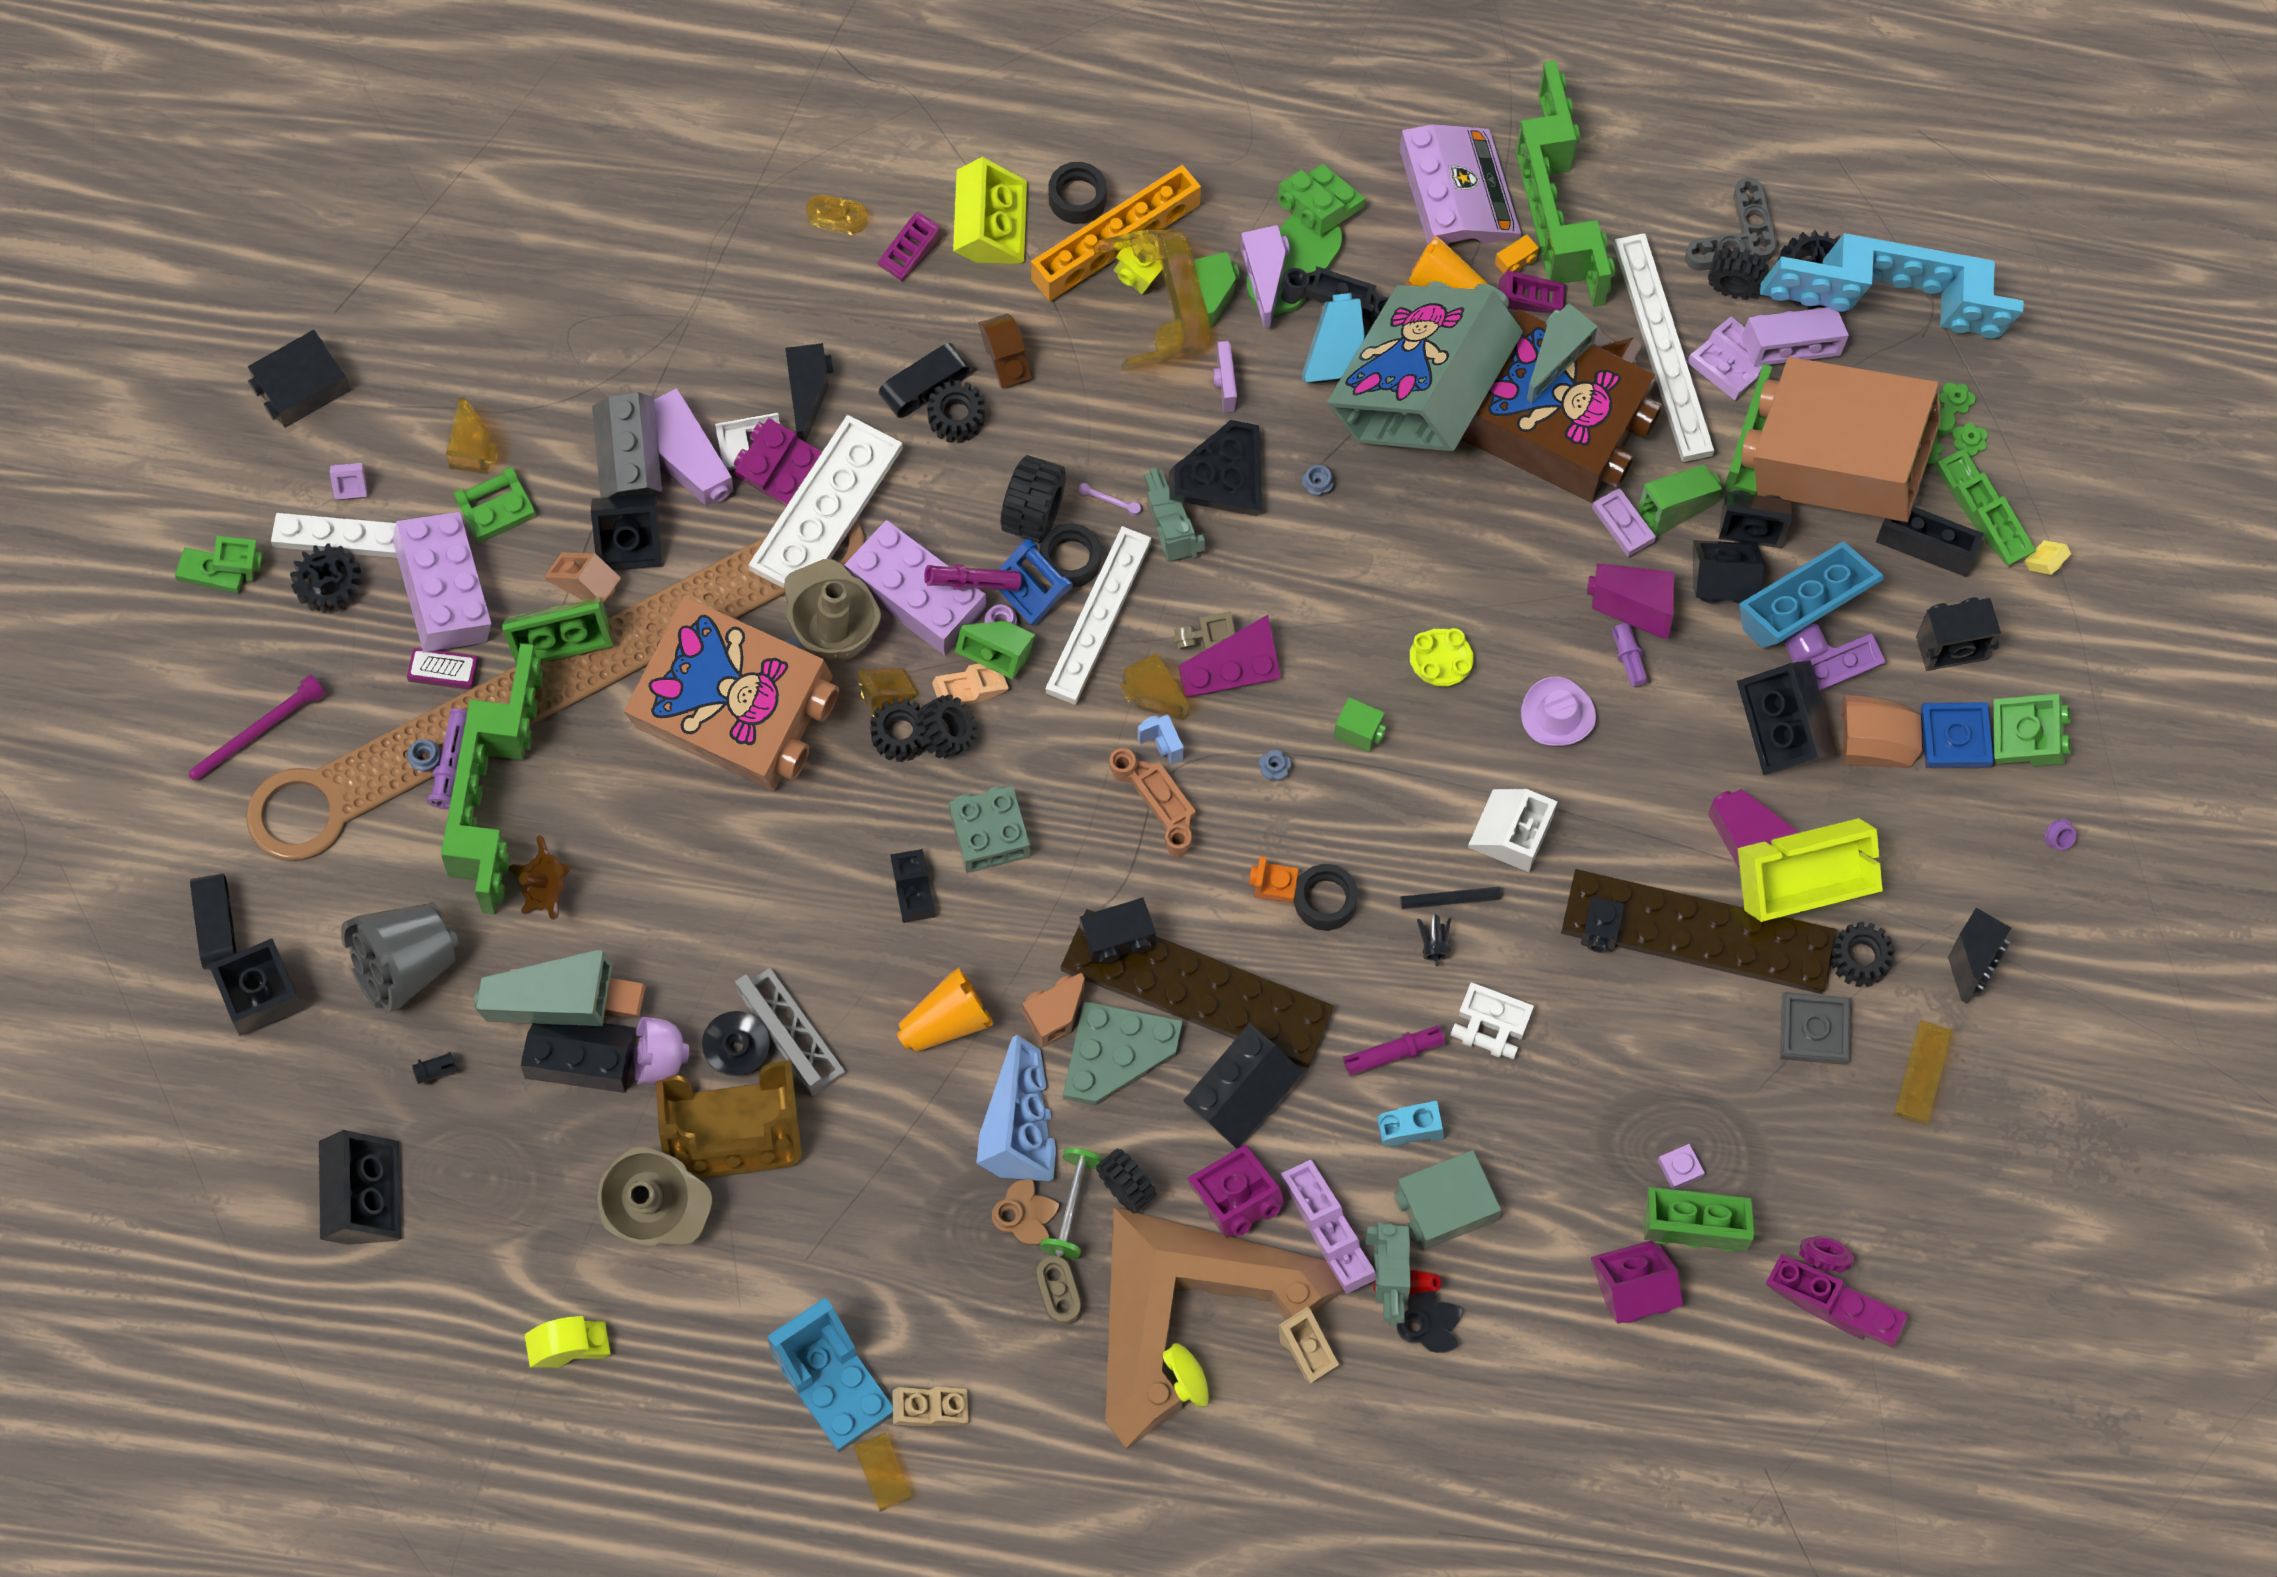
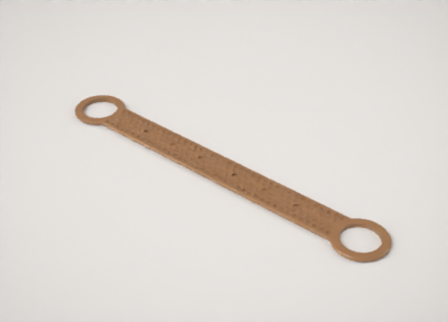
(382, 767)

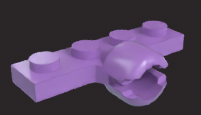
(1833, 664)

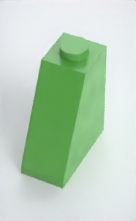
(1678, 498)

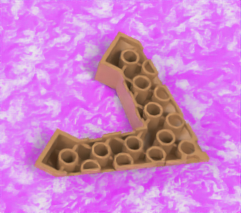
(1147, 1266)

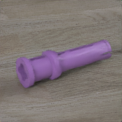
(443, 773)

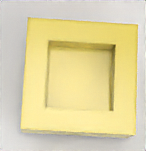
(2047, 557)

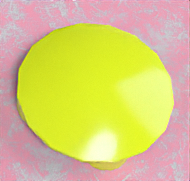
(1441, 656)
(1189, 1374)

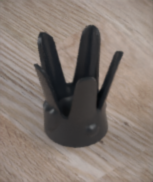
(1438, 946)

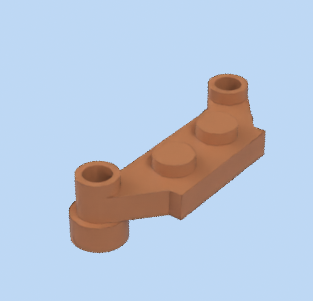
(1160, 795)

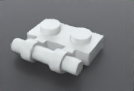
(1496, 1012)

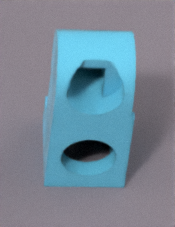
(1411, 1124)

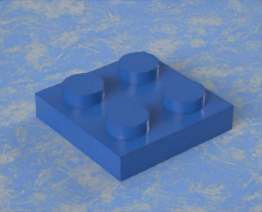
(1956, 735)

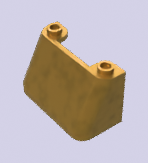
(733, 1126)

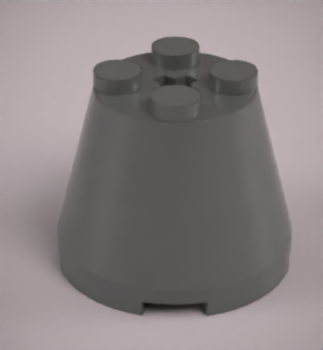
(398, 952)

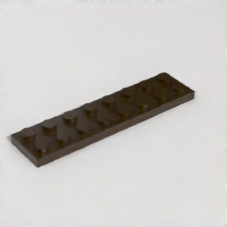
(1706, 932)
(1209, 994)

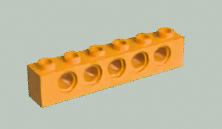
(1147, 210)

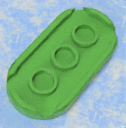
(1306, 253)

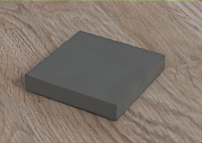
(1815, 1028)

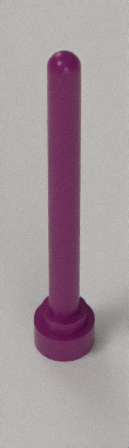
(307, 692)

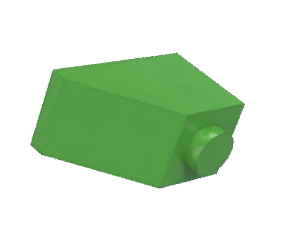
(1217, 283)
(996, 646)

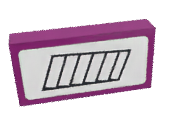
(442, 668)

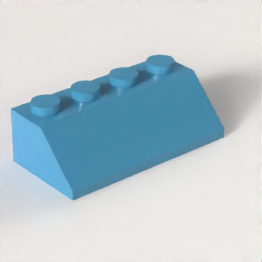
(1806, 594)

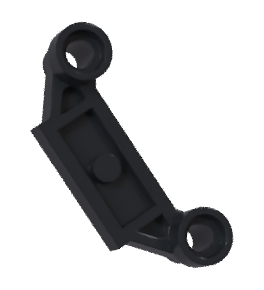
(1323, 284)

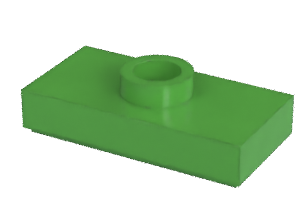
(197, 569)

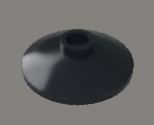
(731, 1029)

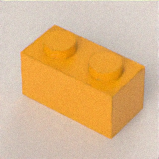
(1517, 255)

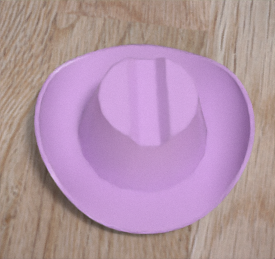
(1557, 712)

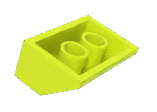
(989, 213)

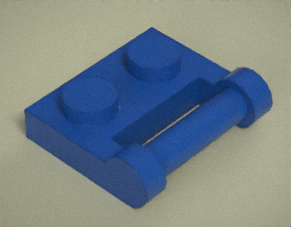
(1032, 599)

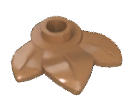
(1029, 1210)

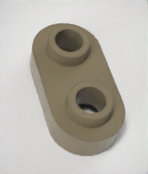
(1058, 1292)

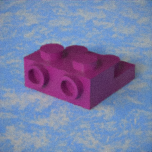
(775, 461)
(1237, 1192)

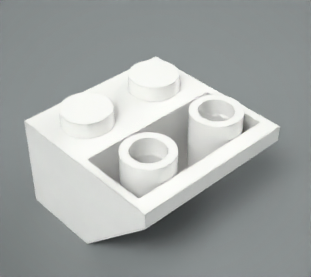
(1513, 826)

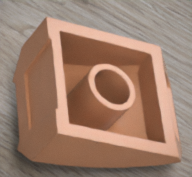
(1879, 732)

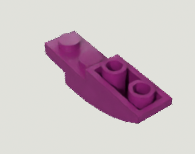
(1836, 1304)

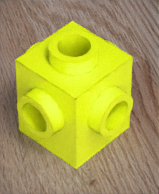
(1136, 272)

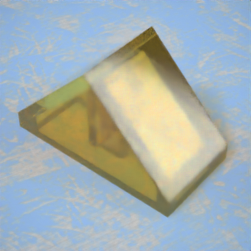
(883, 685)

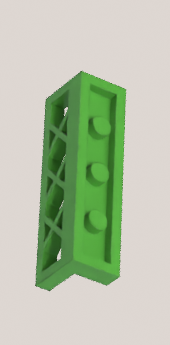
(1743, 477)

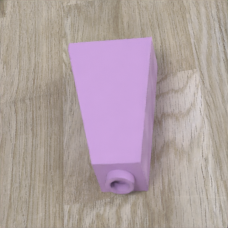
(688, 452)

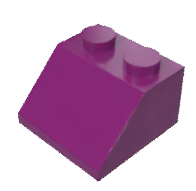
(1637, 1281)

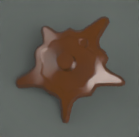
(542, 881)

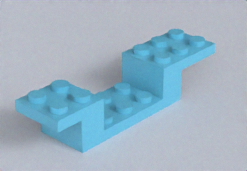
(1859, 261)

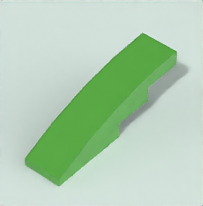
(1985, 508)

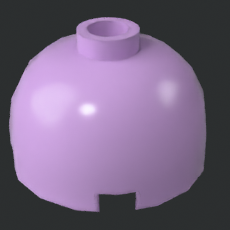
(658, 1051)

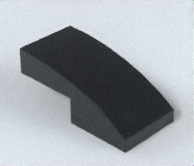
(912, 885)

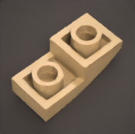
(930, 1407)

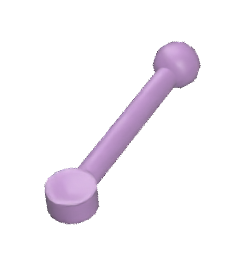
(1133, 508)

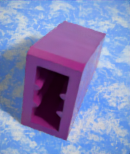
(1634, 596)
(1745, 821)

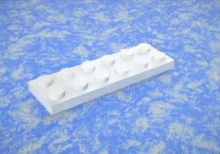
(827, 501)

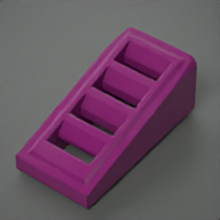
(921, 230)
(1529, 303)

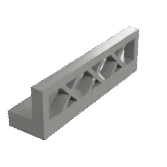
(780, 1034)

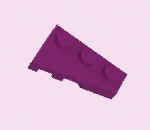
(1234, 662)

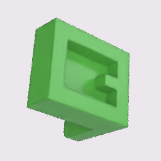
(237, 556)

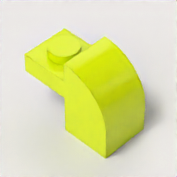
(564, 1340)

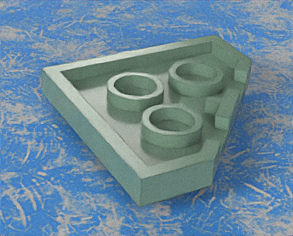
(1115, 1050)

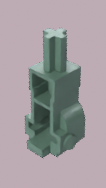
(1171, 521)
(1391, 1268)

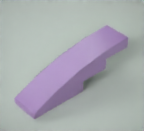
(1328, 1226)

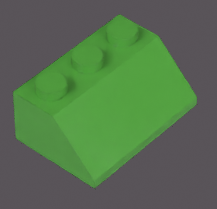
(561, 630)
(1698, 1219)

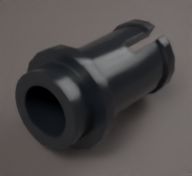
(434, 1068)

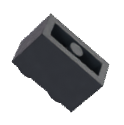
(1118, 931)

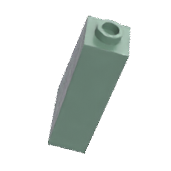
(549, 993)

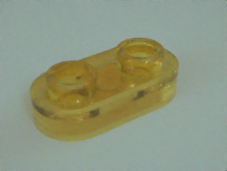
(835, 214)

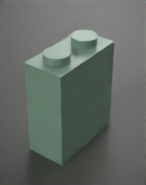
(1447, 1200)

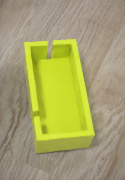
(1810, 869)

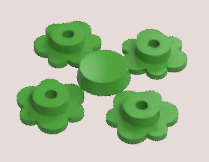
(1960, 434)

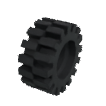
(1737, 273)
(956, 395)
(935, 734)
(882, 739)
(1871, 938)
(1126, 1180)

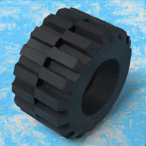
(1033, 498)

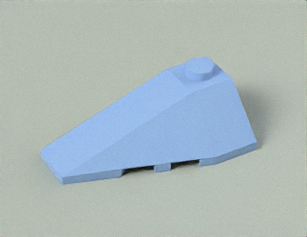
(1015, 1128)

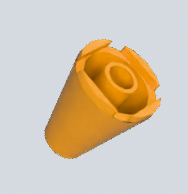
(1443, 265)
(944, 1014)

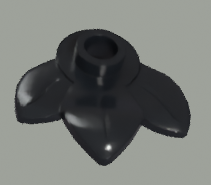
(1435, 1323)

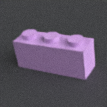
(1794, 334)

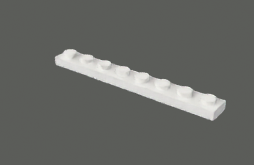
(1663, 348)

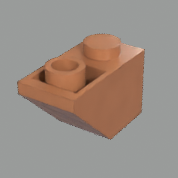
(1054, 1011)

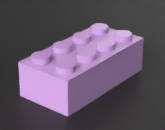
(894, 573)
(441, 582)

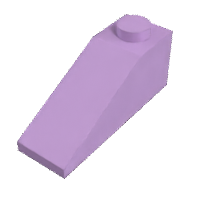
(1265, 262)

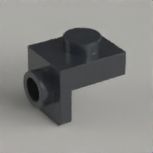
(1602, 925)

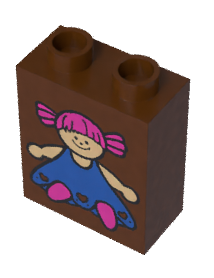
(1576, 425)

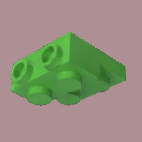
(1319, 198)
(2031, 730)

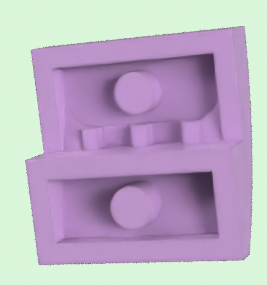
(1726, 360)

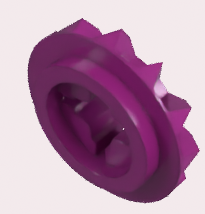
(1826, 1254)

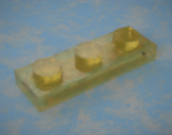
(1922, 1073)

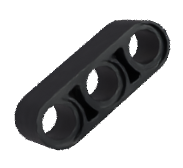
(914, 384)
(213, 918)

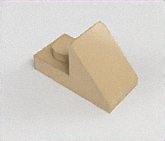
(1307, 1344)

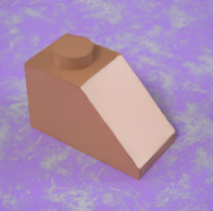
(583, 576)

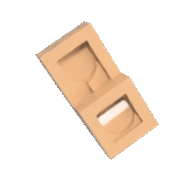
(971, 686)

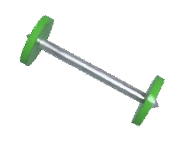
(1060, 1247)

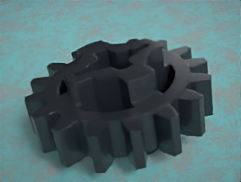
(334, 586)

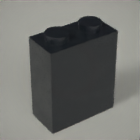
(298, 379)

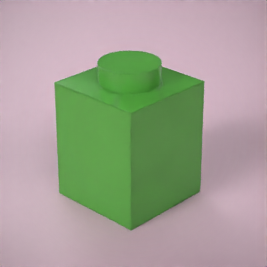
(1360, 725)

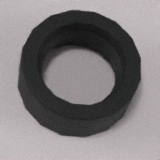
(1075, 172)
(1079, 534)
(1330, 873)

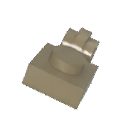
(1212, 631)

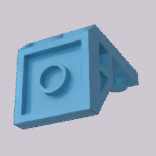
(828, 1375)

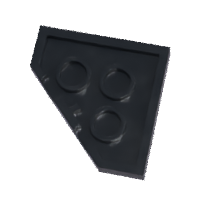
(1222, 471)

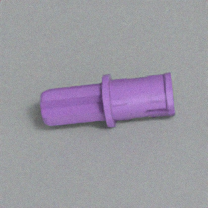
(1629, 654)

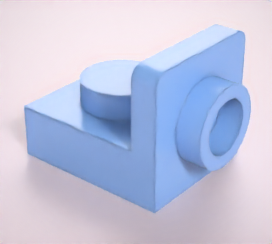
(1165, 737)

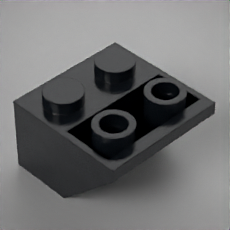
(1978, 953)

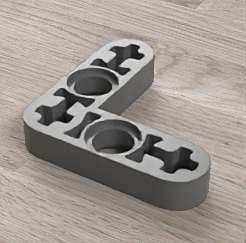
(1747, 238)

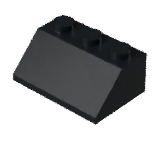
(1786, 717)
(579, 1055)
(1243, 1086)
(359, 1189)

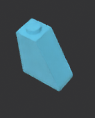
(1335, 339)

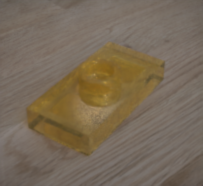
(882, 1472)

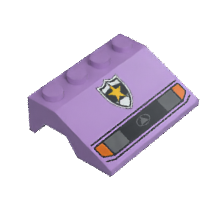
(1458, 184)

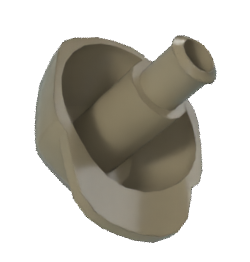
(830, 610)
(652, 1199)

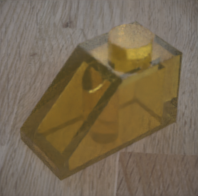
(470, 441)
(1154, 688)

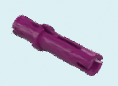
(960, 577)
(1407, 1046)

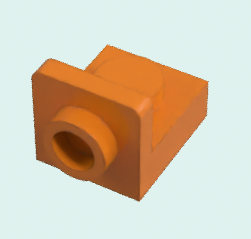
(1273, 881)

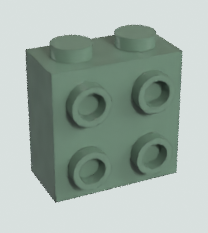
(989, 828)

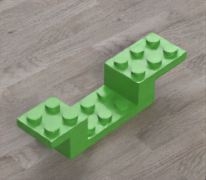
(1545, 149)
(496, 732)

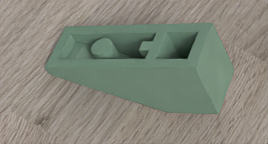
(1564, 341)

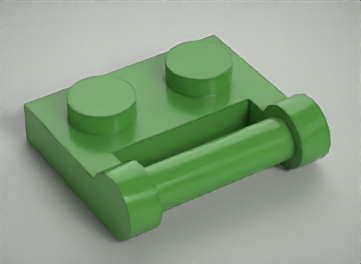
(499, 513)

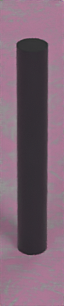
(1450, 897)

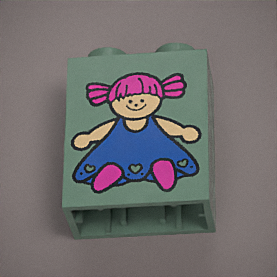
(1426, 366)

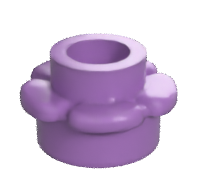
(2060, 835)

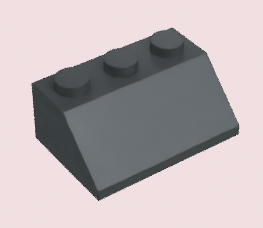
(627, 445)

